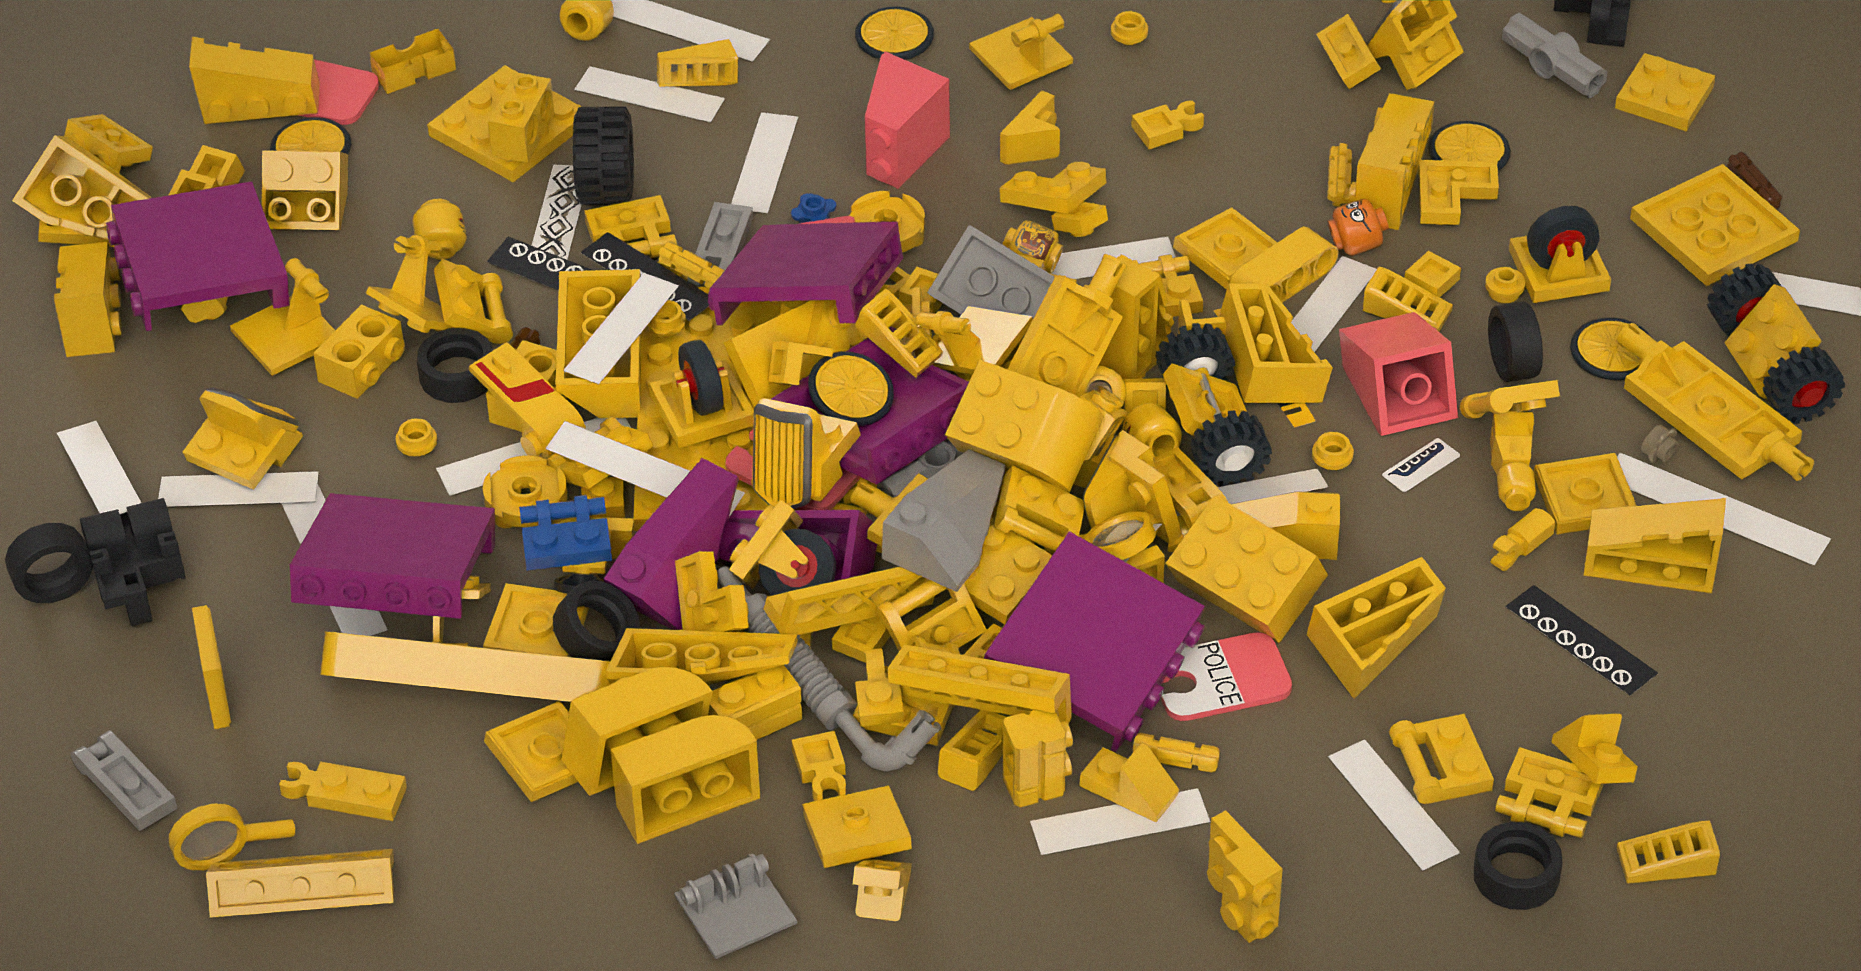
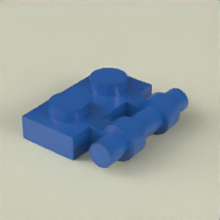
(568, 542)

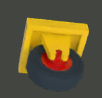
(1561, 256)
(701, 397)
(783, 554)

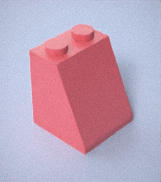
(904, 119)
(1400, 372)

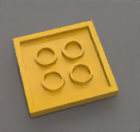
(467, 132)
(1714, 224)

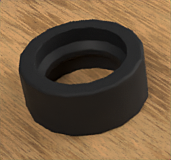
(1515, 341)
(447, 345)
(42, 541)
(606, 600)
(1517, 838)

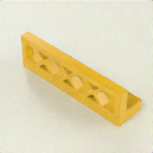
(839, 601)
(980, 682)
(300, 883)

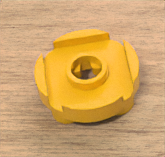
(906, 211)
(505, 485)

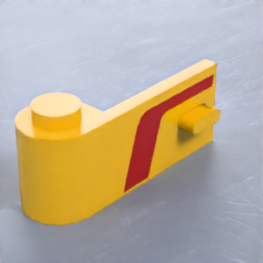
(526, 397)

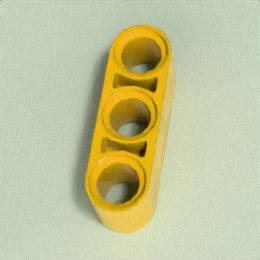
(1290, 263)

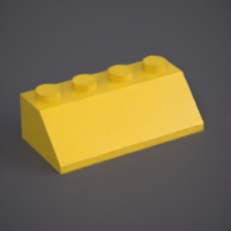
(583, 306)

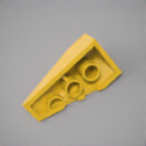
(1303, 517)

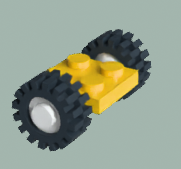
(1210, 408)

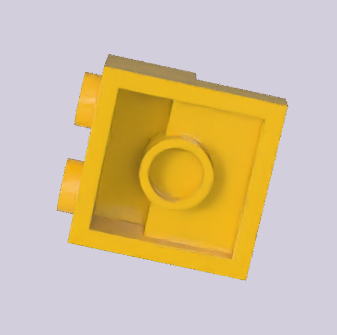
(1245, 877)

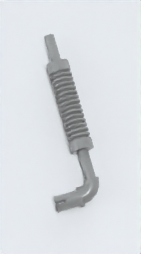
(830, 701)

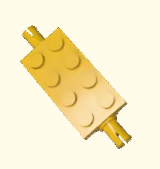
(1071, 330)
(1711, 407)
(1006, 564)

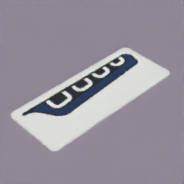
(1421, 465)

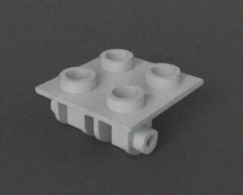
(735, 906)

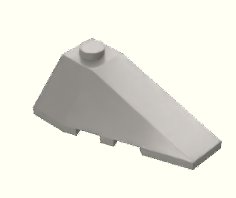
(945, 521)

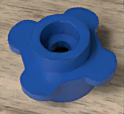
(813, 208)

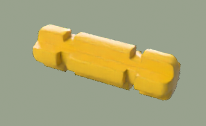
(1339, 174)
(689, 264)
(1180, 752)

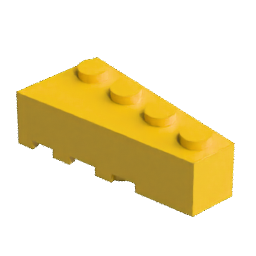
(1393, 155)

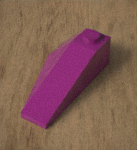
(682, 525)
(841, 529)

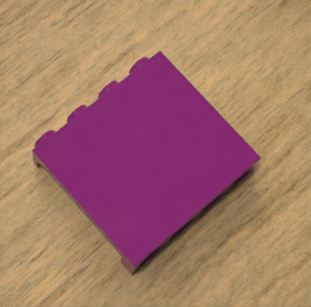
(196, 249)
(810, 264)
(909, 429)
(390, 555)
(1104, 628)

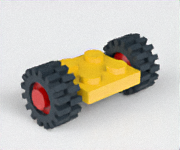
(1775, 343)

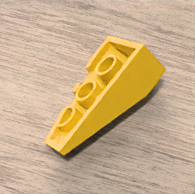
(74, 189)
(707, 654)

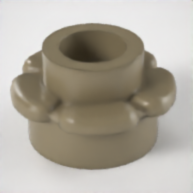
(1660, 444)

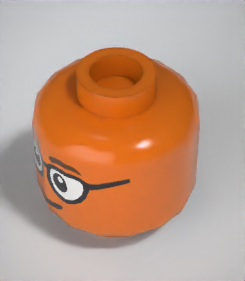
(1357, 227)

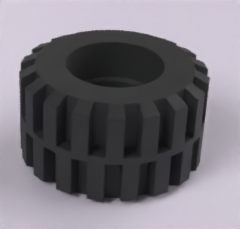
(603, 155)

